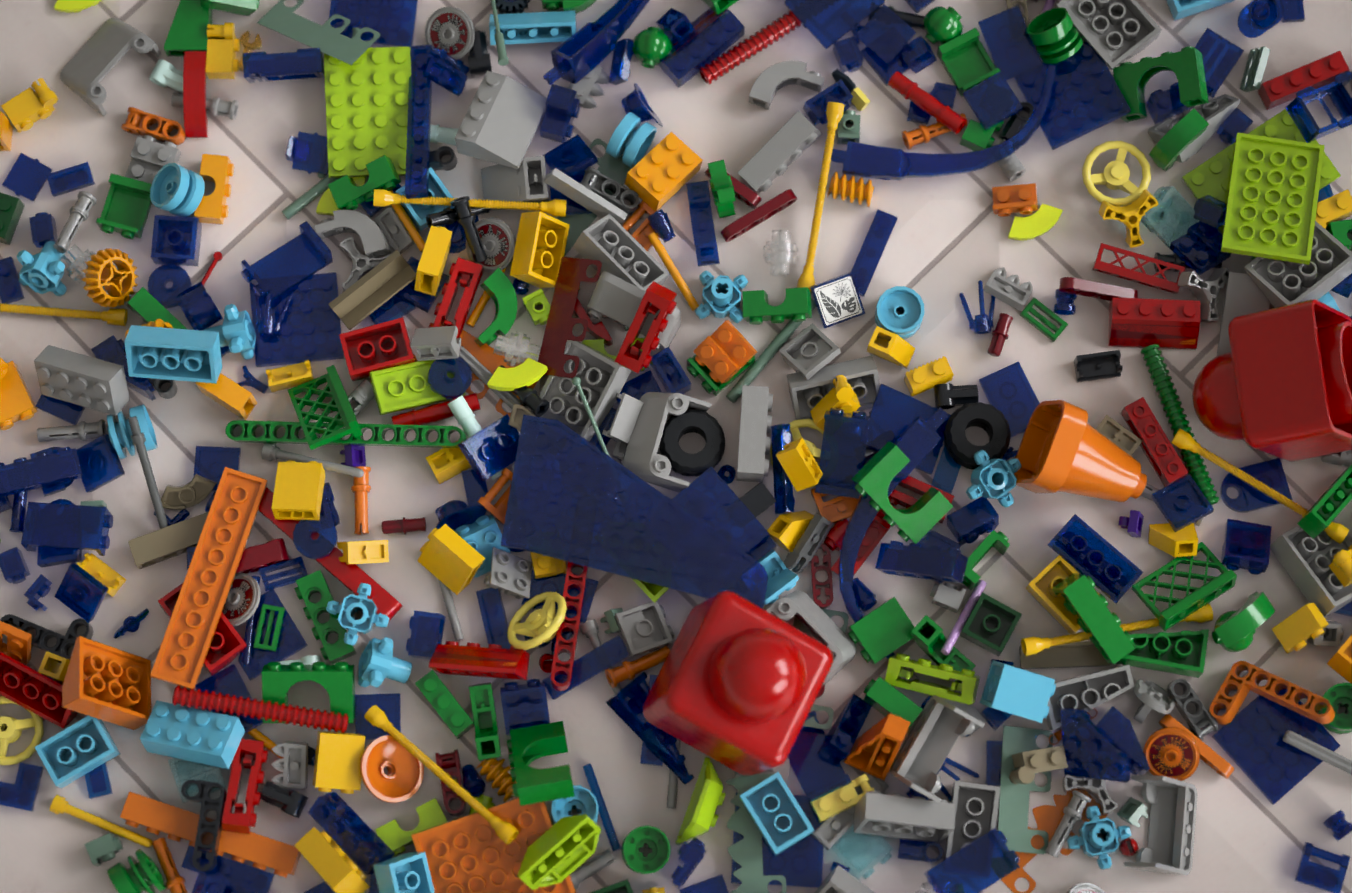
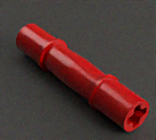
(927, 102)
(433, 413)

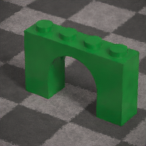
(1185, 64)
(874, 482)
(336, 679)
(536, 784)

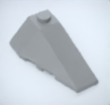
(1213, 112)

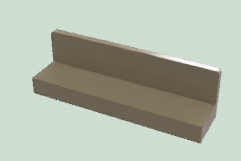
(373, 290)
(167, 541)
(1064, 656)

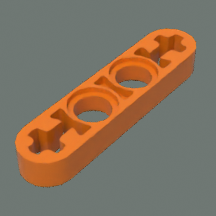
(1207, 755)

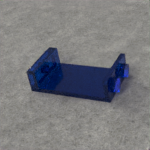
(288, 264)
(842, 451)
(67, 527)
(813, 771)
(974, 866)

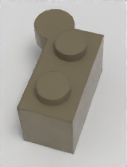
(1037, 762)

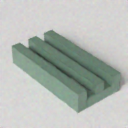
(1255, 69)

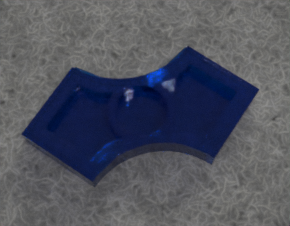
(942, 92)

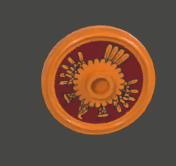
(1172, 753)

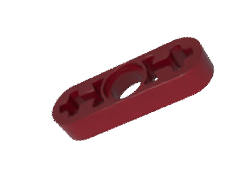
(742, 192)
(816, 592)

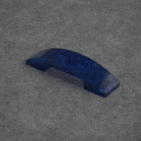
(702, 223)

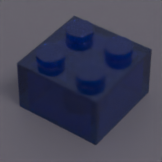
(176, 240)

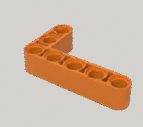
(1270, 691)

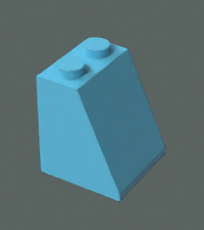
(1018, 691)

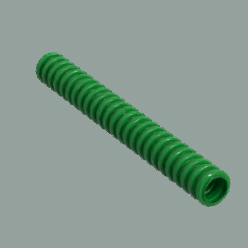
(1177, 418)

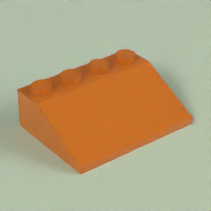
(108, 684)

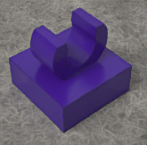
(354, 455)
(1132, 523)

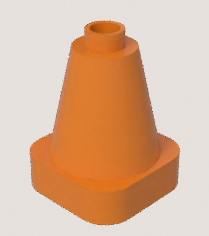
(1073, 457)

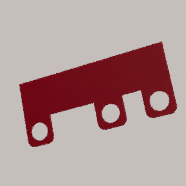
(560, 319)

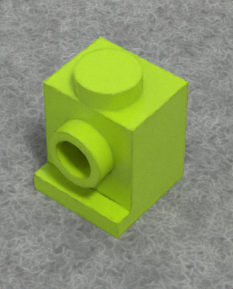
(533, 300)

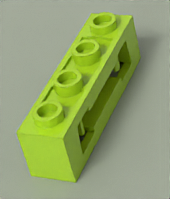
(968, 686)

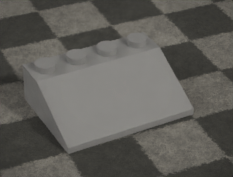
(1112, 27)
(500, 121)
(1295, 282)
(600, 382)
(1308, 566)

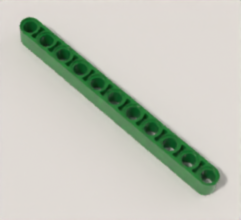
(378, 434)

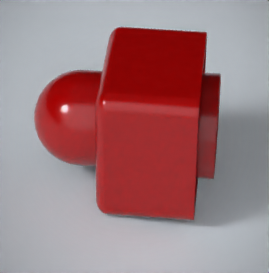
(1282, 382)
(738, 684)

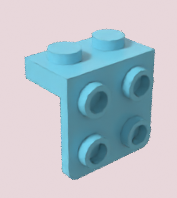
(483, 536)
(779, 577)

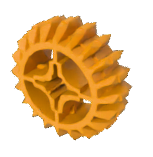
(103, 273)

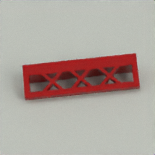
(1134, 276)

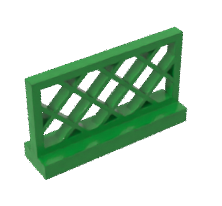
(342, 406)
(1192, 601)

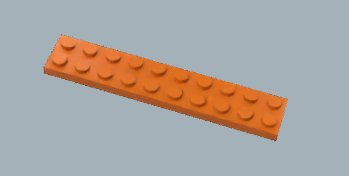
(209, 578)

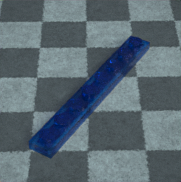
(418, 125)

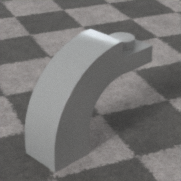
(779, 76)
(372, 237)

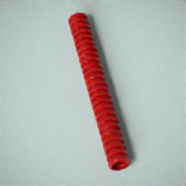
(749, 47)
(260, 709)

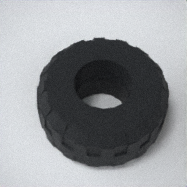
(982, 416)
(696, 422)

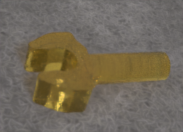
(249, 47)

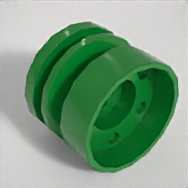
(1054, 35)
(1339, 695)
(655, 840)
(138, 877)

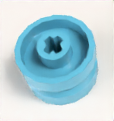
(631, 140)
(177, 190)
(910, 306)

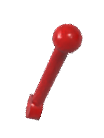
(217, 257)

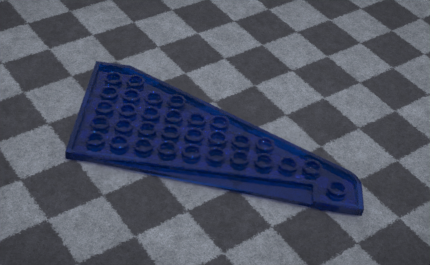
(598, 514)

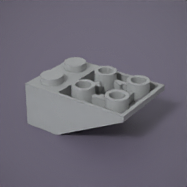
(514, 184)

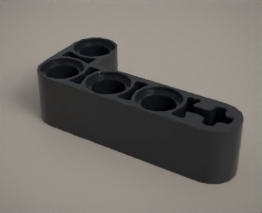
(43, 634)
(204, 826)

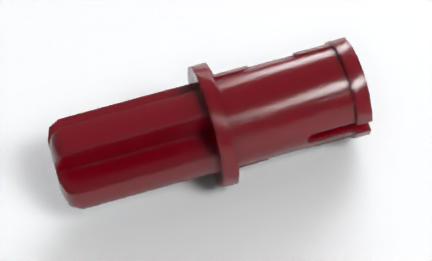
(1000, 334)
(404, 525)

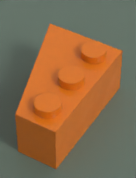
(878, 746)

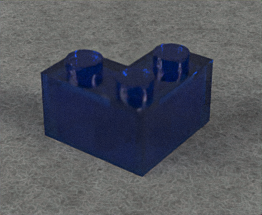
(561, 109)

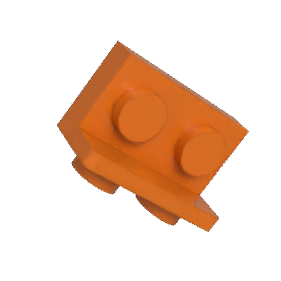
(1014, 199)

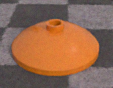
(403, 775)

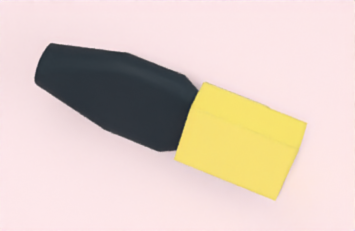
(859, 99)

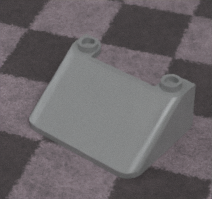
(100, 56)

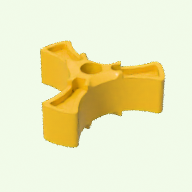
(1130, 216)

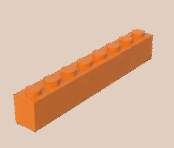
(184, 824)

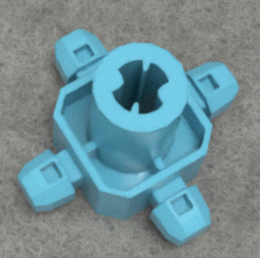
(43, 270)
(721, 296)
(236, 332)
(993, 478)
(353, 604)
(378, 663)
(1095, 846)

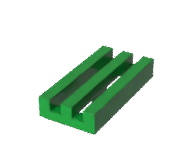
(1039, 326)
(265, 646)

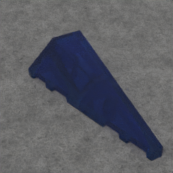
(629, 707)

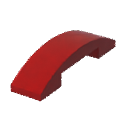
(195, 94)
(598, 330)
(873, 536)

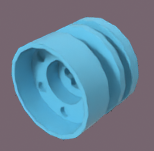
(121, 433)
(583, 802)

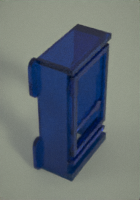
(283, 66)
(1339, 97)

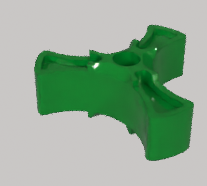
(722, 189)

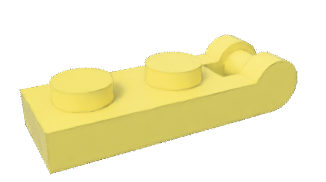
(841, 799)

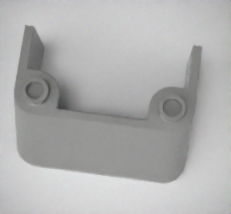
(620, 302)
(642, 449)
(819, 624)
(930, 745)
(1169, 826)

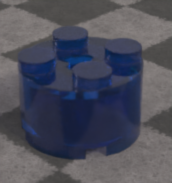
(198, 307)

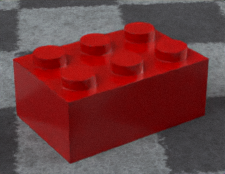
(376, 348)

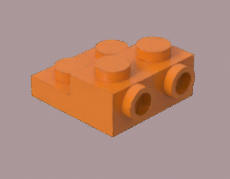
(724, 352)

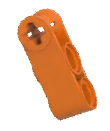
(139, 123)

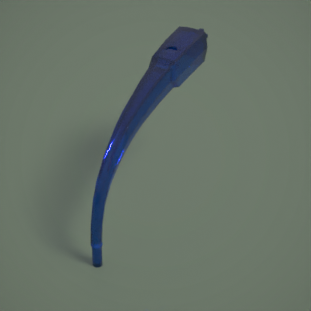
(593, 42)
(895, 164)
(915, 443)

